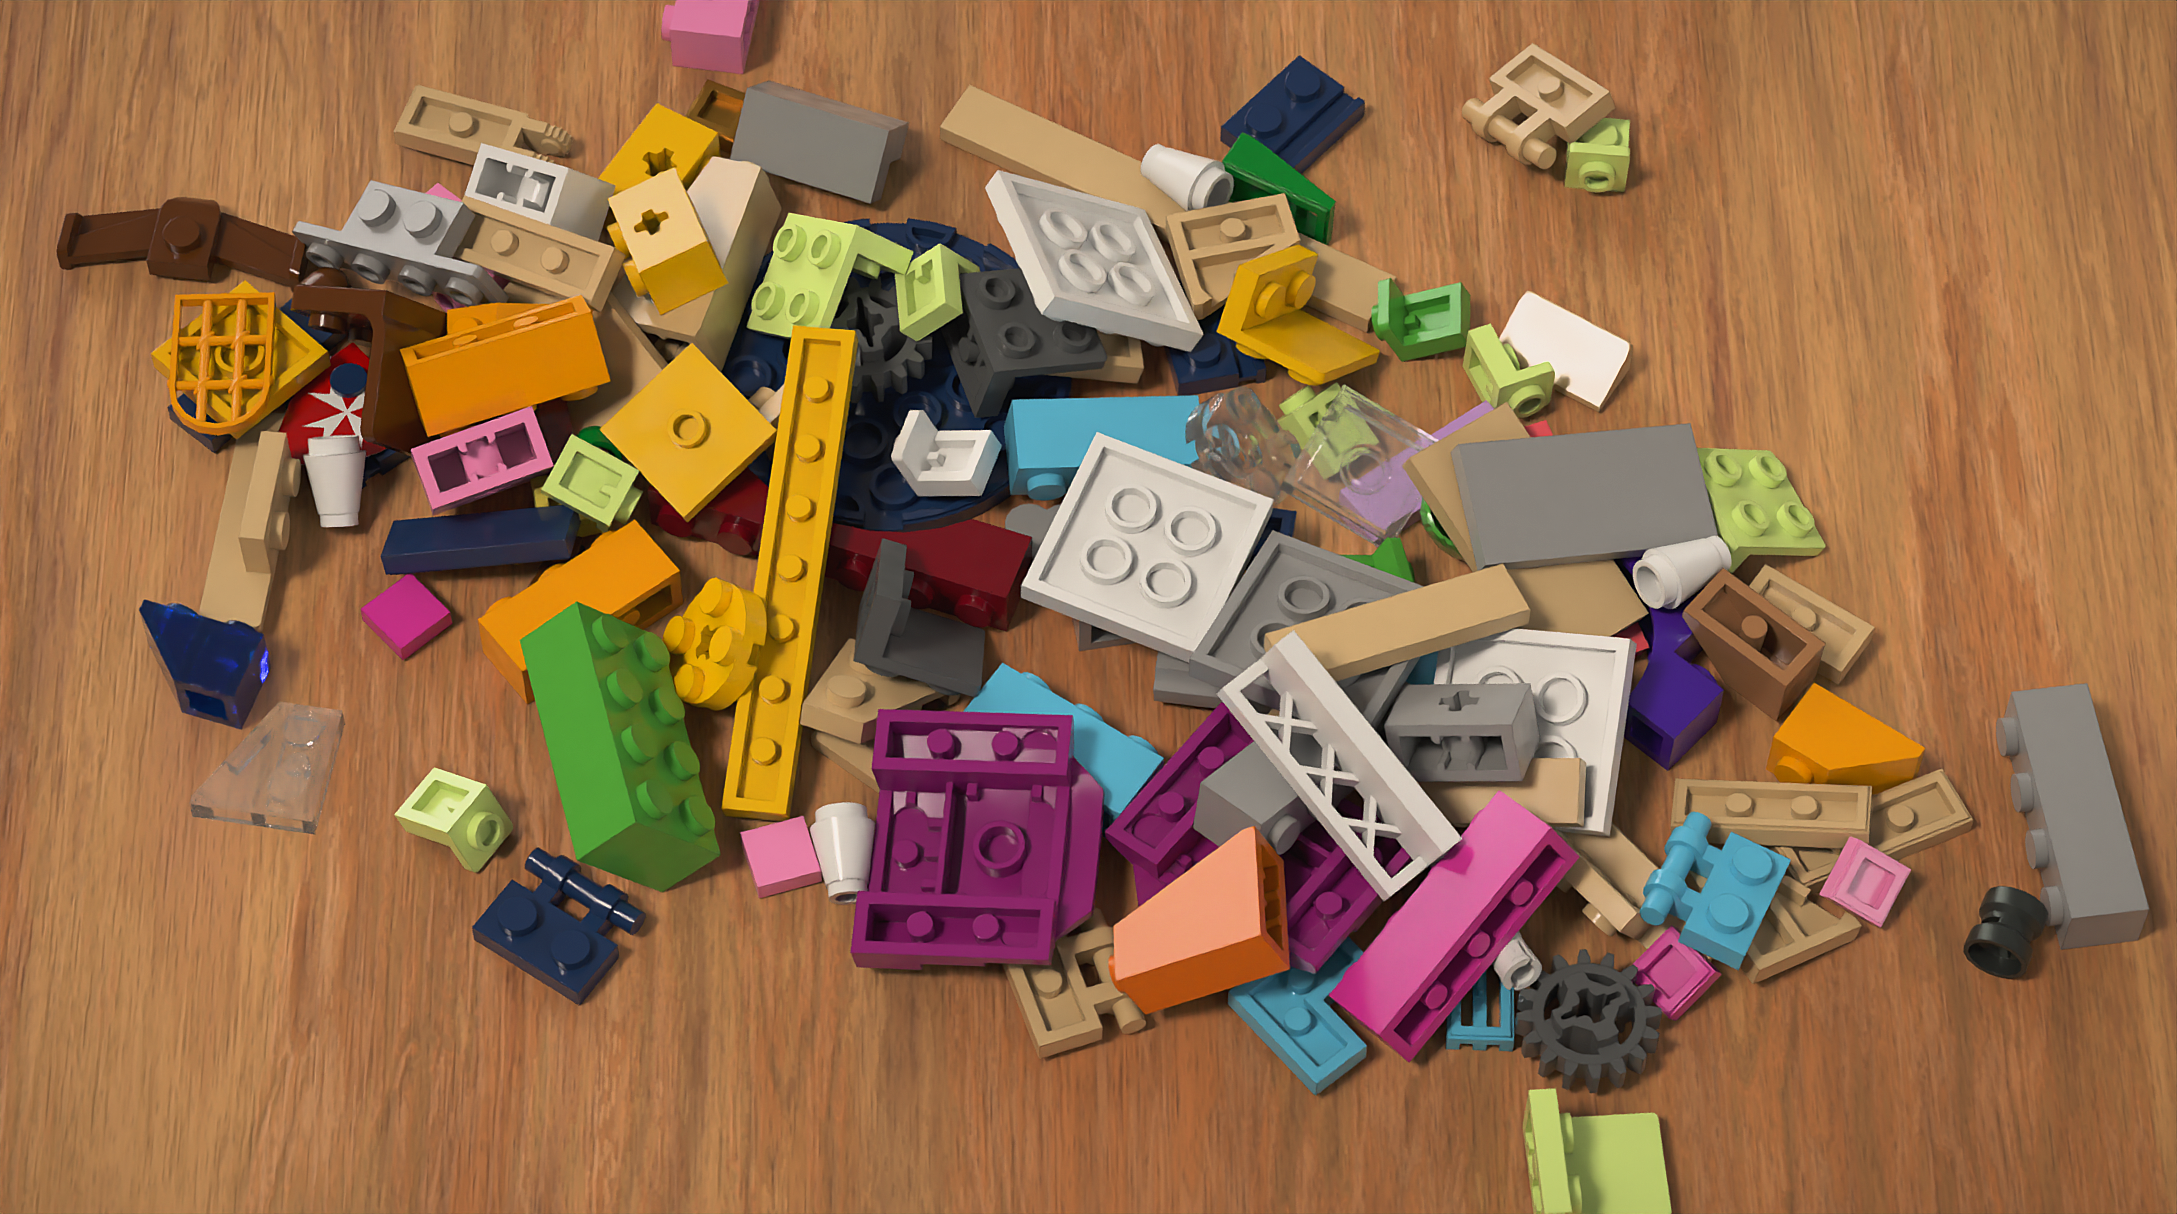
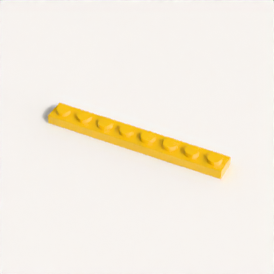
(791, 571)

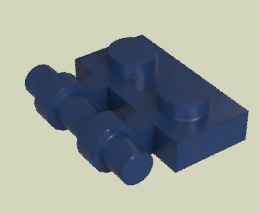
(547, 941)

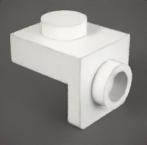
(944, 460)

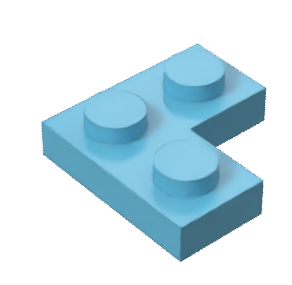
(1296, 1019)

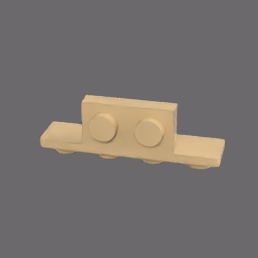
(251, 525)
(1612, 881)

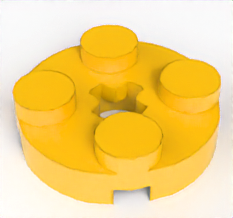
(714, 644)

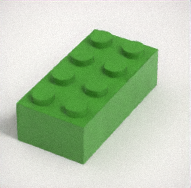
(619, 747)

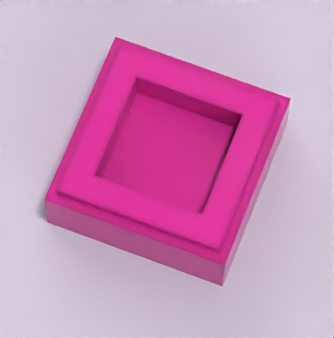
(406, 616)
(1675, 972)

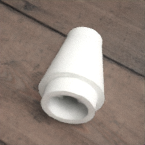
(1187, 178)
(336, 478)
(1679, 570)
(844, 849)

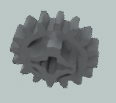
(891, 352)
(1589, 1017)

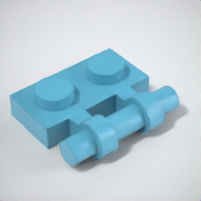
(1733, 900)

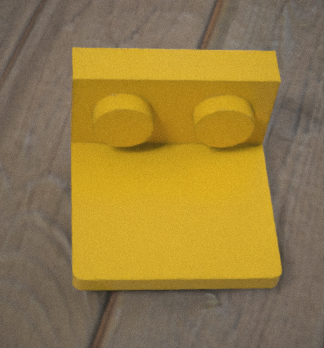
(1269, 324)

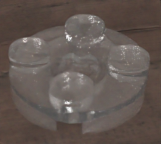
(1237, 423)

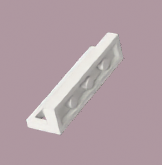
(1356, 751)

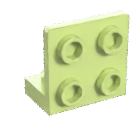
(812, 269)
(1756, 505)
(1593, 1161)

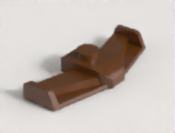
(183, 242)

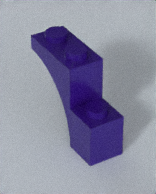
(1674, 698)

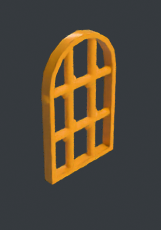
(238, 344)

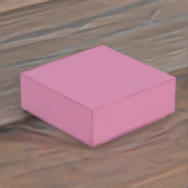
(781, 857)
(1865, 882)

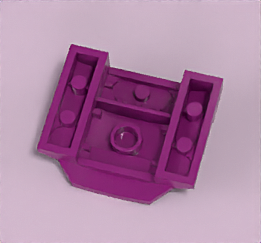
(977, 840)
(1322, 885)

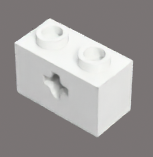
(540, 190)

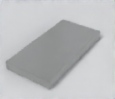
(1582, 495)

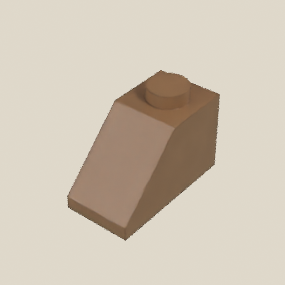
(1753, 644)

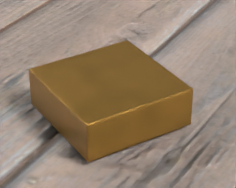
(719, 110)

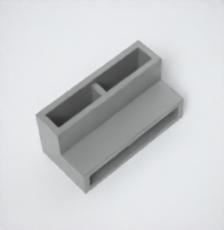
(818, 140)

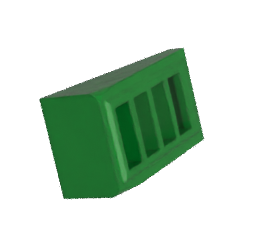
(1262, 173)

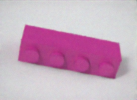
(1454, 925)

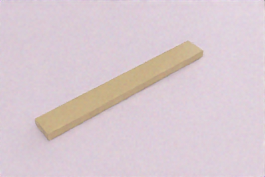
(1064, 158)

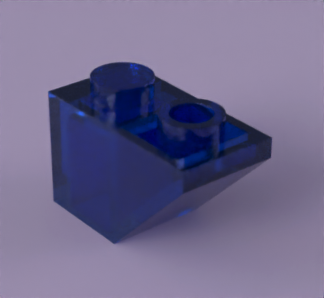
(207, 662)

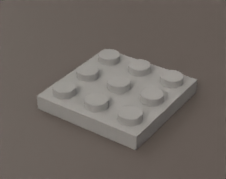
(1287, 587)

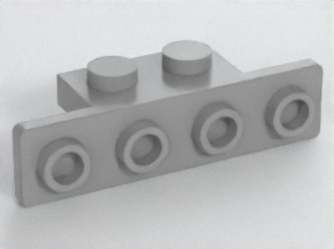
(404, 240)

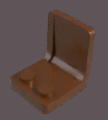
(385, 325)

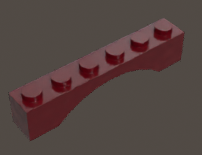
(957, 569)

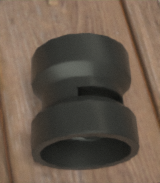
(2005, 933)

